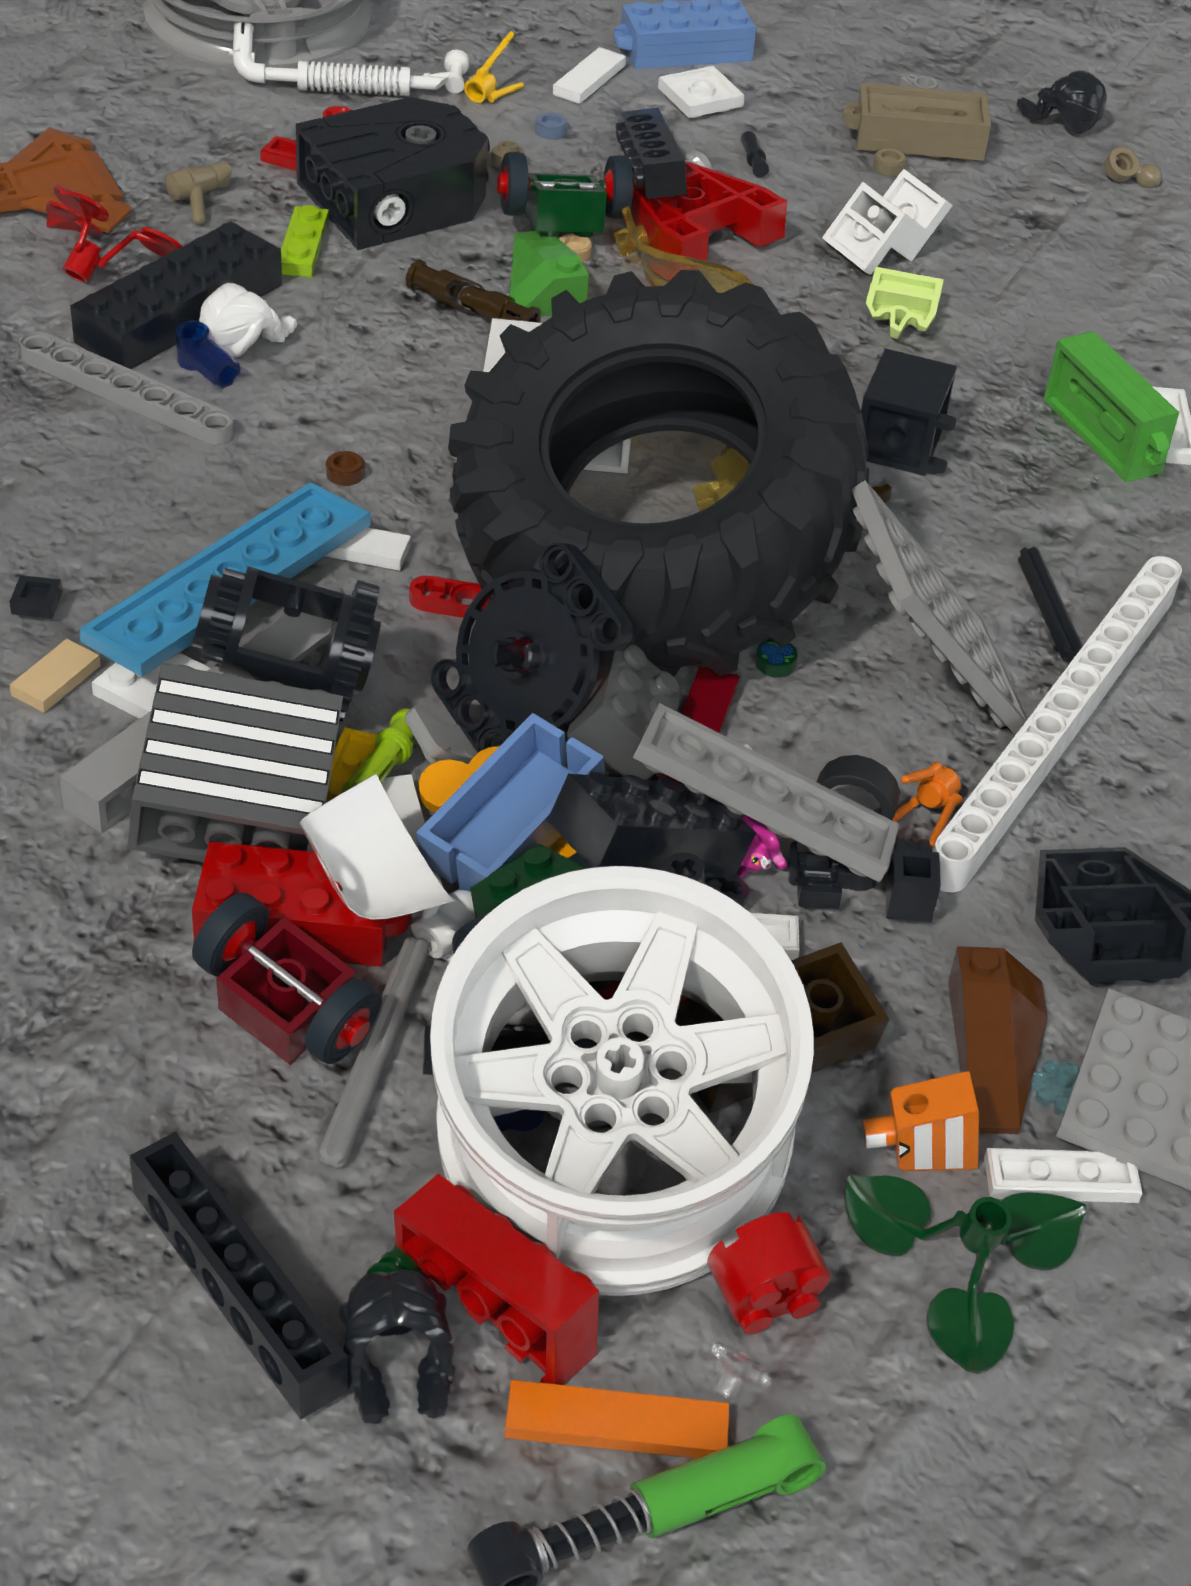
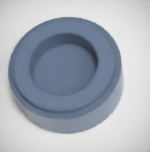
(551, 126)

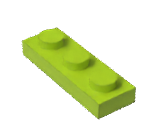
(303, 240)

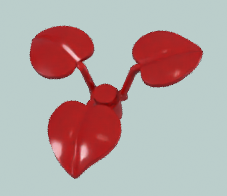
(85, 254)

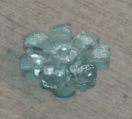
(1054, 1084)

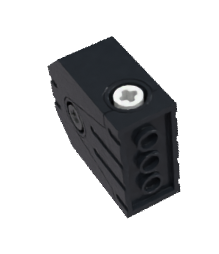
(393, 169)

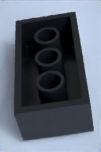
(646, 822)

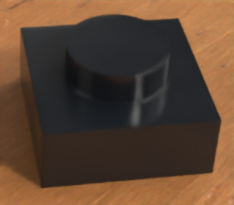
(36, 597)

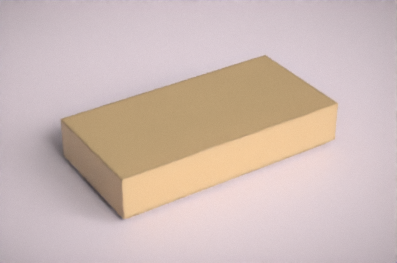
(55, 675)

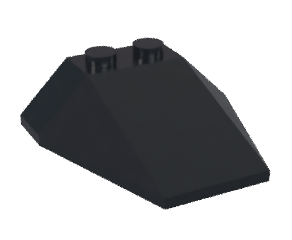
(1113, 915)

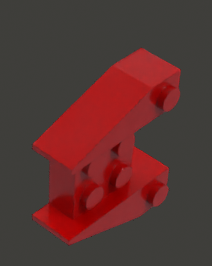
(712, 201)

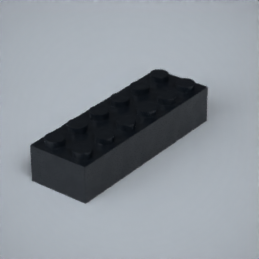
(142, 310)

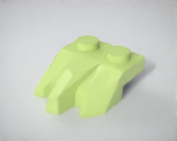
(903, 299)

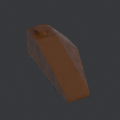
(998, 1031)

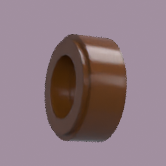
(345, 468)

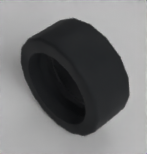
(867, 774)

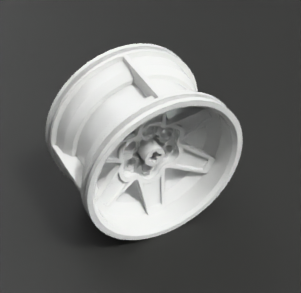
(661, 942)

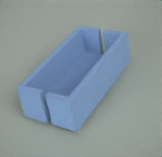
(504, 804)

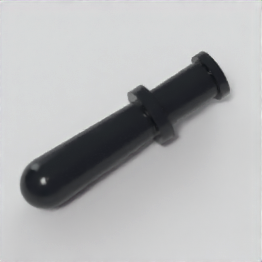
(755, 156)

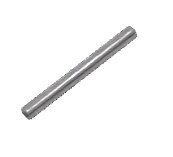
(373, 1054)

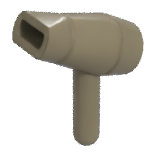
(194, 183)

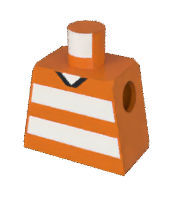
(930, 1125)

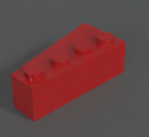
(502, 1278)

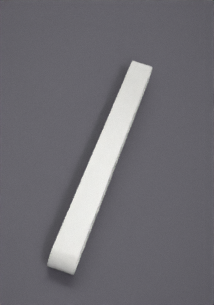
(1054, 724)

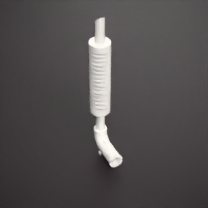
(327, 76)

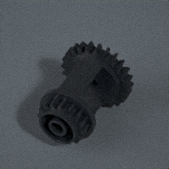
(347, 650)

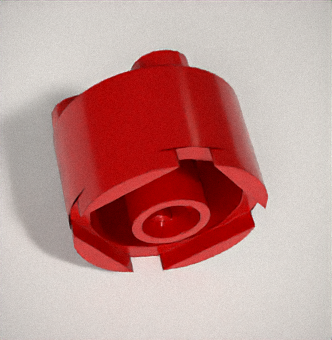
(769, 1271)

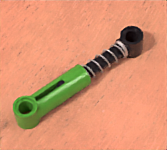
(774, 1459)

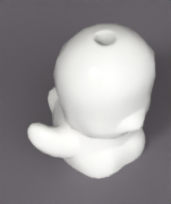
(442, 922)

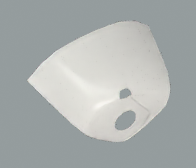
(371, 854)

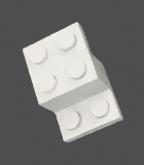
(897, 220)

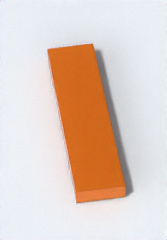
(615, 1420)

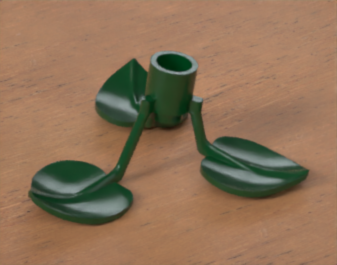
(964, 1324)

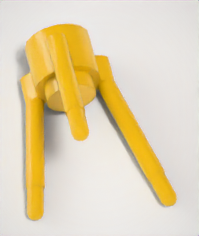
(483, 83)

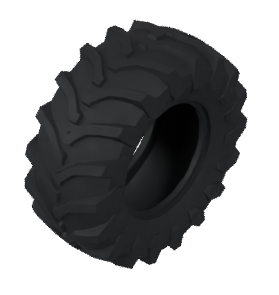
(657, 364)

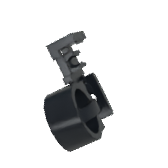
(822, 879)

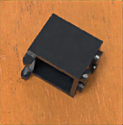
(908, 412)

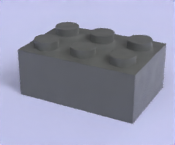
(622, 707)

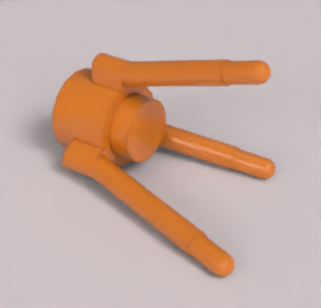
(936, 789)

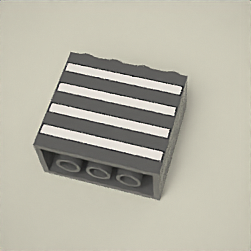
(230, 763)

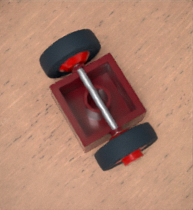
(283, 983)

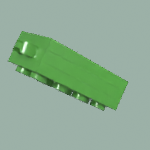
(1110, 406)

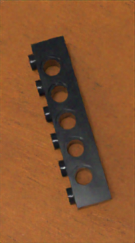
(652, 152)
(240, 1276)

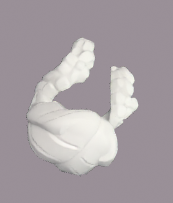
(238, 318)

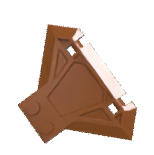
(64, 160)

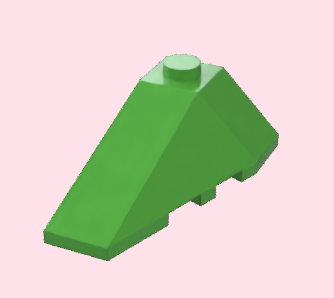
(544, 269)

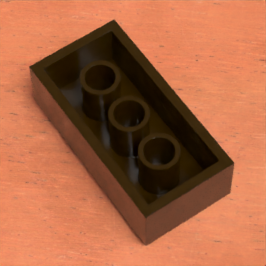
(843, 1016)

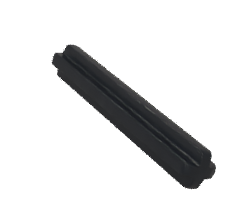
(1050, 603)

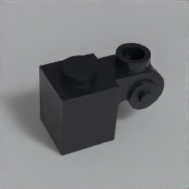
(912, 881)

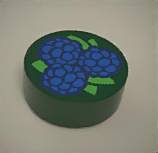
(775, 660)

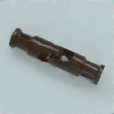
(445, 287)

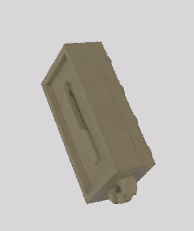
(920, 121)

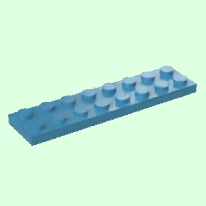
(280, 541)

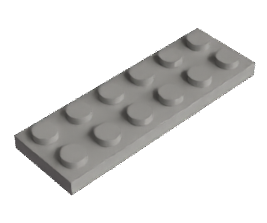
(768, 792)

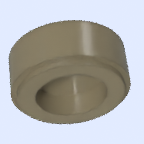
(889, 161)

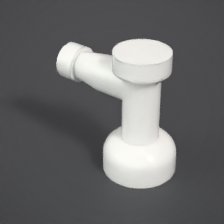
(456, 64)

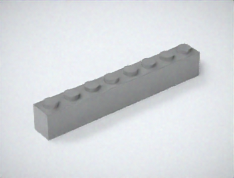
(104, 782)

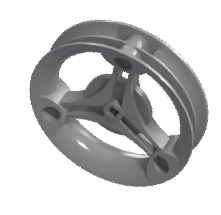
(280, 31)

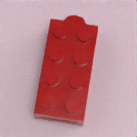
(294, 888)

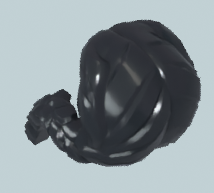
(1078, 98)
(395, 1306)

